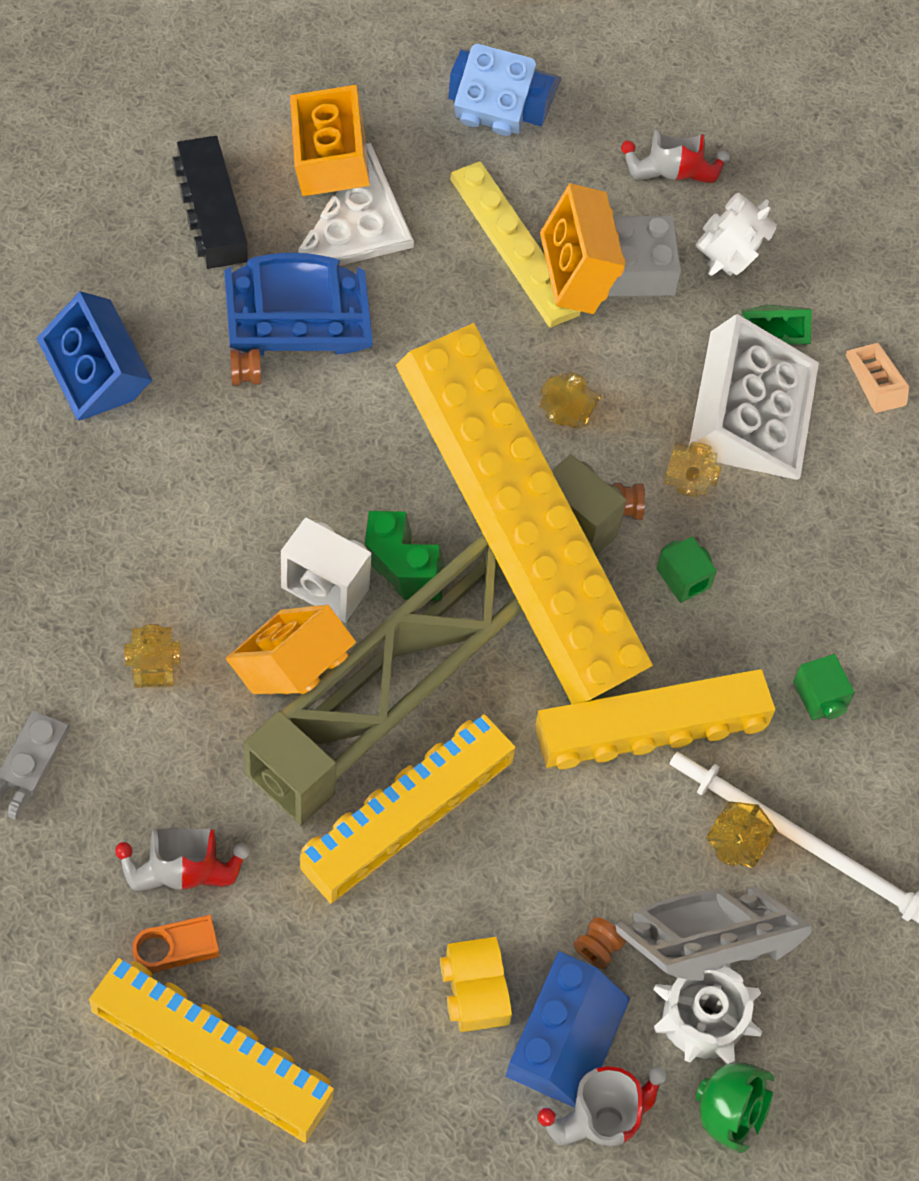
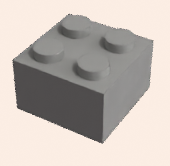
(649, 256)

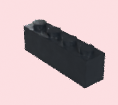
(211, 202)

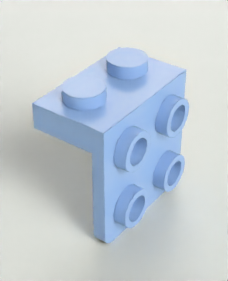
(494, 89)

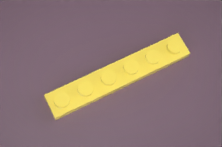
(510, 239)

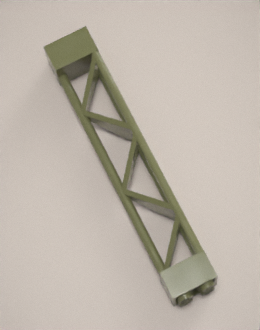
(284, 750)

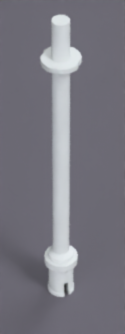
(907, 902)

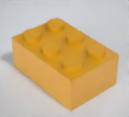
(329, 140)
(582, 249)
(292, 651)

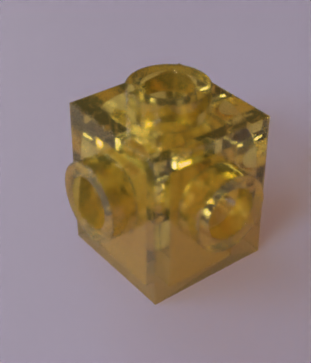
(568, 399)
(688, 481)
(152, 656)
(741, 834)

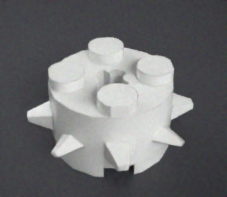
(736, 235)
(703, 1033)

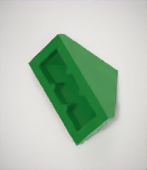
(784, 322)

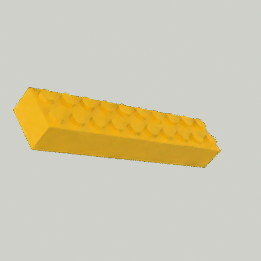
(523, 514)

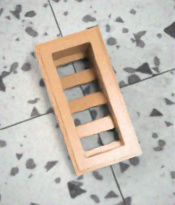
(882, 396)

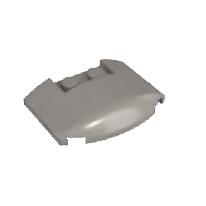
(713, 930)

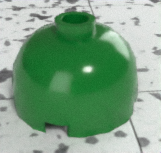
(734, 1103)

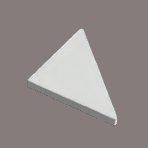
(360, 221)

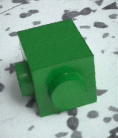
(686, 568)
(824, 687)

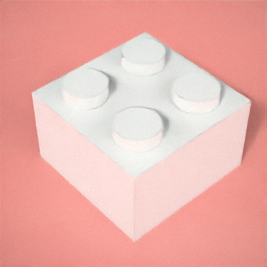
(325, 568)

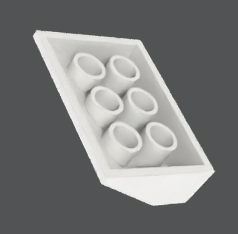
(755, 400)

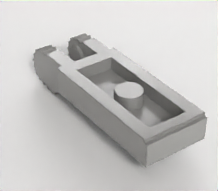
(31, 759)

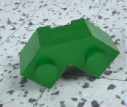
(394, 557)

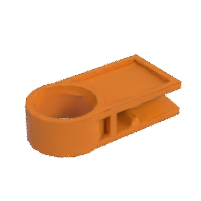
(188, 943)

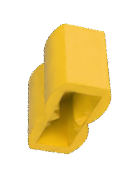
(477, 984)

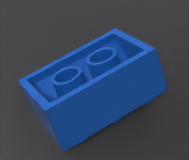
(539, 96)
(93, 356)
(568, 1029)

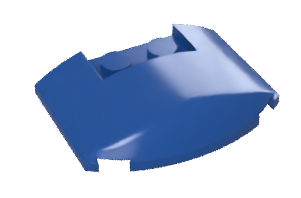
(297, 305)

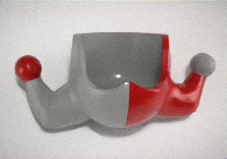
(674, 159)
(181, 861)
(606, 1107)

